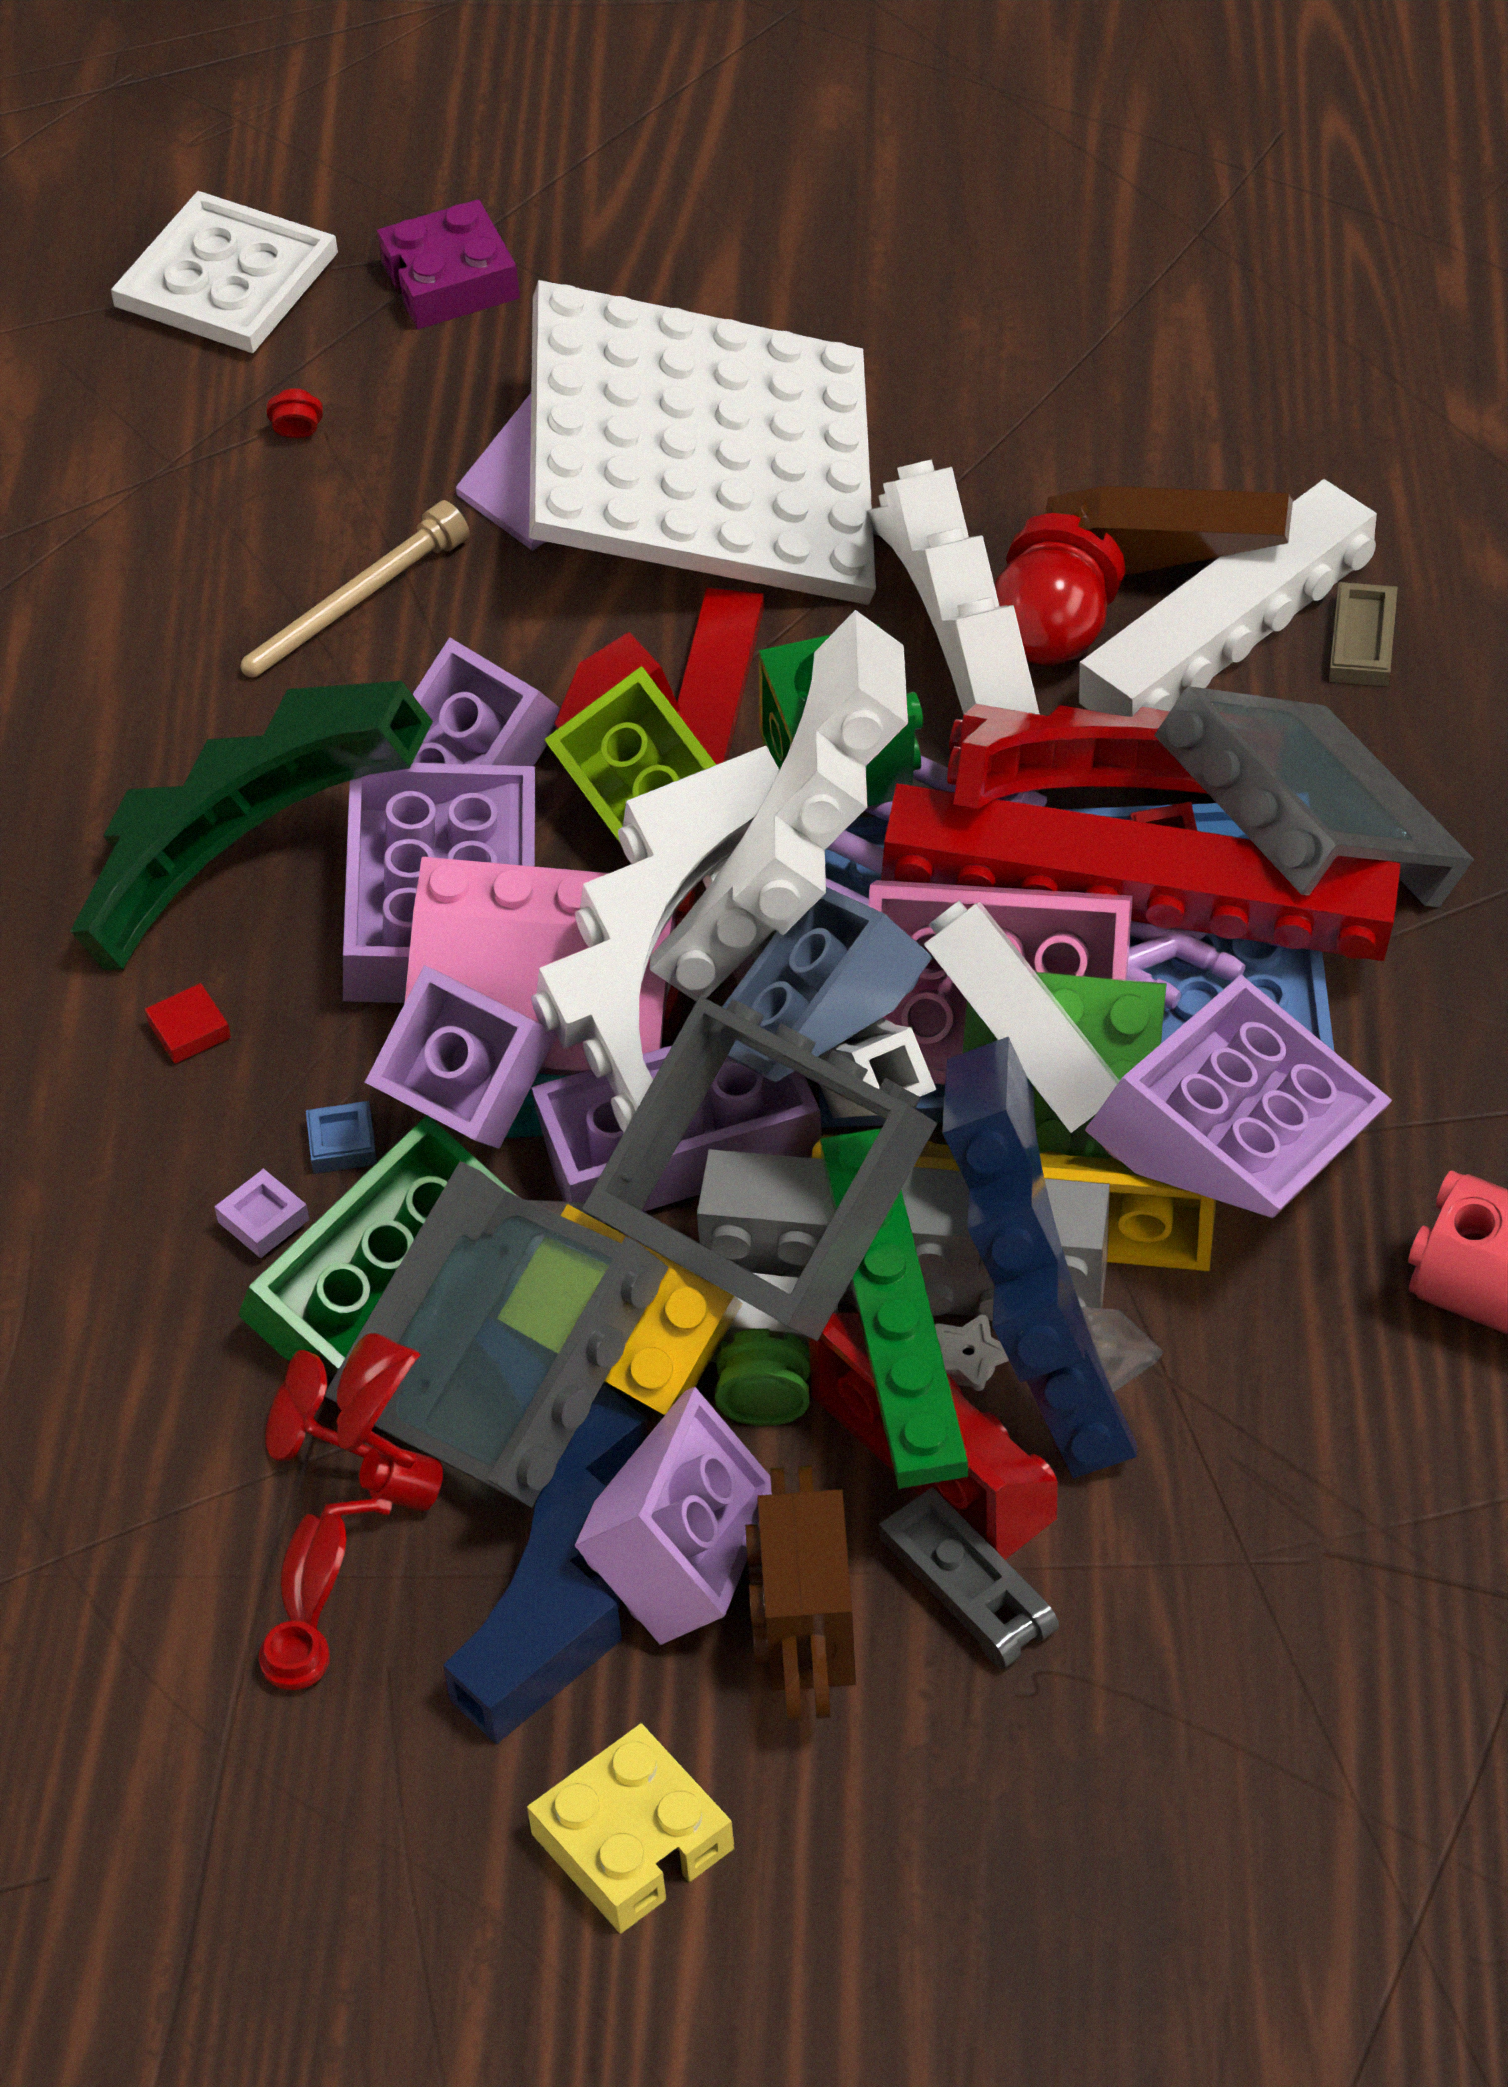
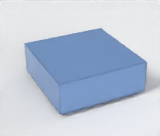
(341, 1137)

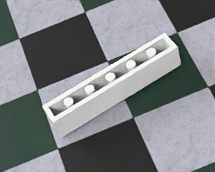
(1229, 608)

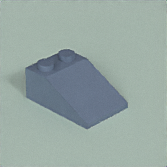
(828, 977)

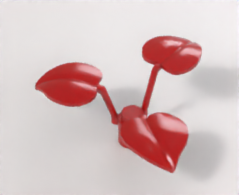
(387, 1471)

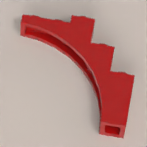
(1019, 751)

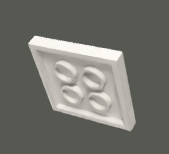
(224, 271)

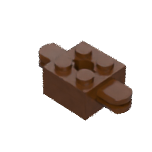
(801, 1591)

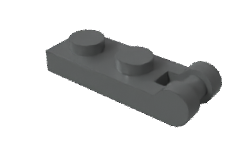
(967, 1576)

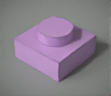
(262, 1213)

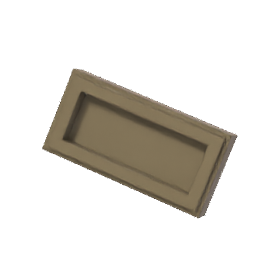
(1363, 634)

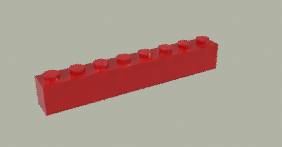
(1171, 872)

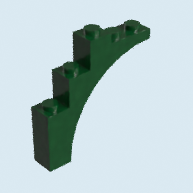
(237, 783)

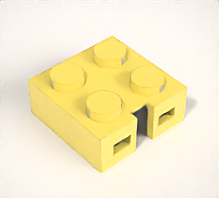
(624, 1817)

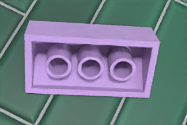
(736, 1115)

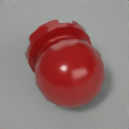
(1059, 586)

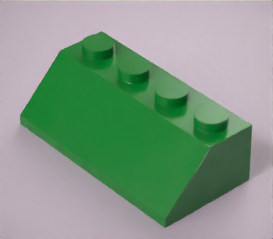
(340, 1267)

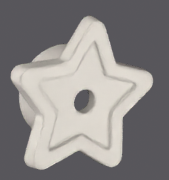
(975, 1368)

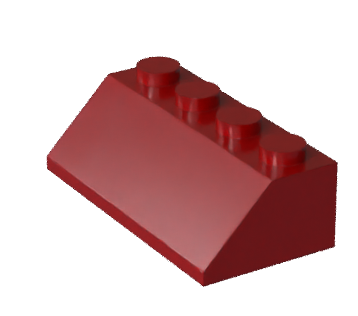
(1006, 1490)

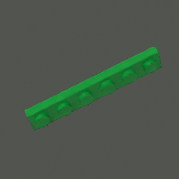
(899, 1334)

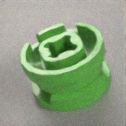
(763, 1378)

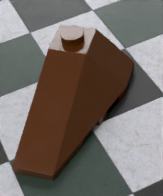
(1178, 524)

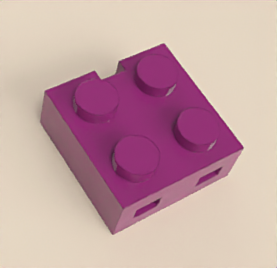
(451, 263)

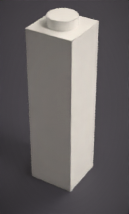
(1021, 1007)

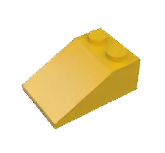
(674, 1332)

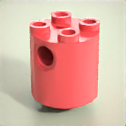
(1466, 1253)

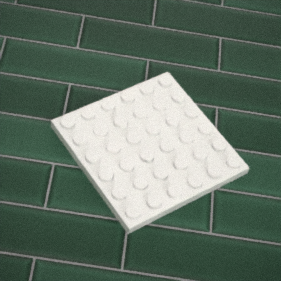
(699, 443)

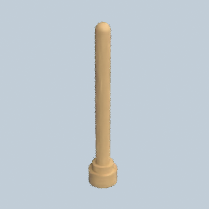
(440, 529)

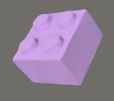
(461, 1057)

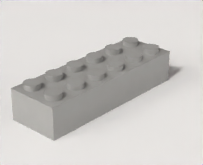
(776, 1207)

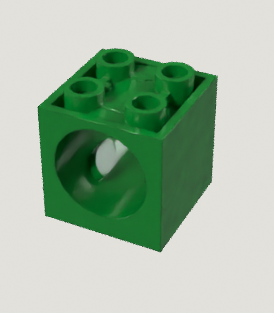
(783, 692)

